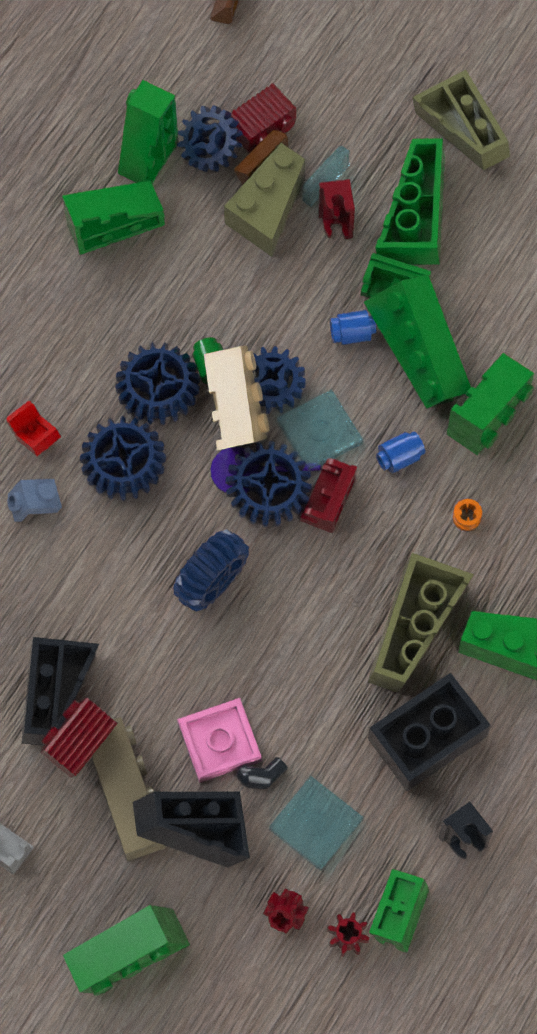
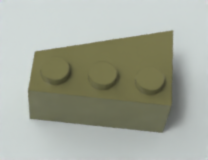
(266, 198)

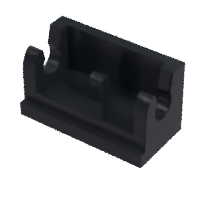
(465, 826)

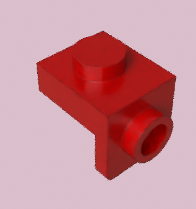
(32, 429)

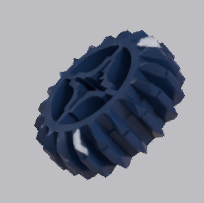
(134, 375)
(111, 462)
(257, 482)
(211, 570)

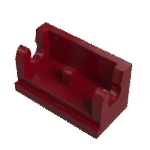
(337, 206)
(329, 495)

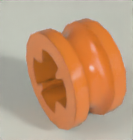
(477, 515)

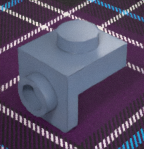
(33, 497)

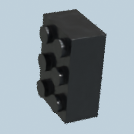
(428, 731)

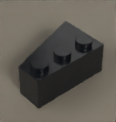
(53, 683)
(195, 823)

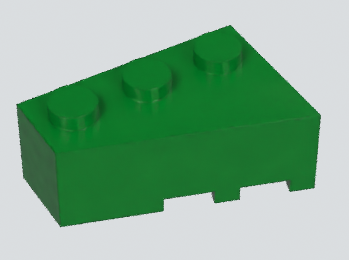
(490, 404)
(126, 949)

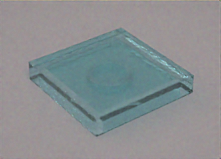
(320, 430)
(316, 823)

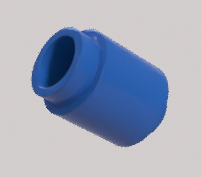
(352, 327)
(400, 452)

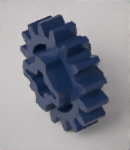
(206, 138)
(279, 367)

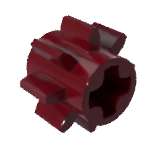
(286, 911)
(341, 928)

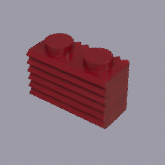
(262, 115)
(77, 737)

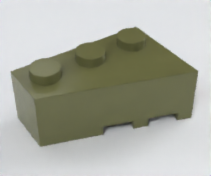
(463, 119)

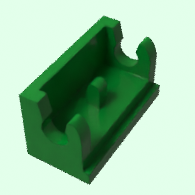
(385, 272)
(399, 909)

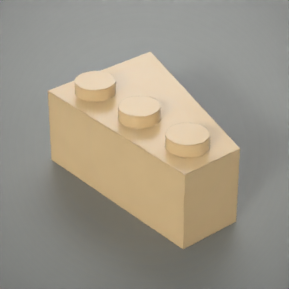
(235, 397)

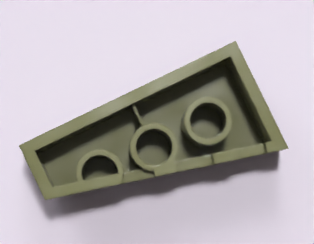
(418, 611)

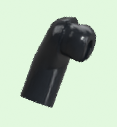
(261, 777)

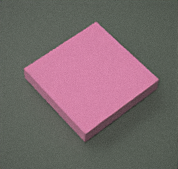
(219, 740)

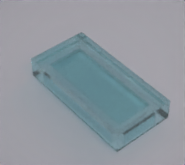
(328, 171)

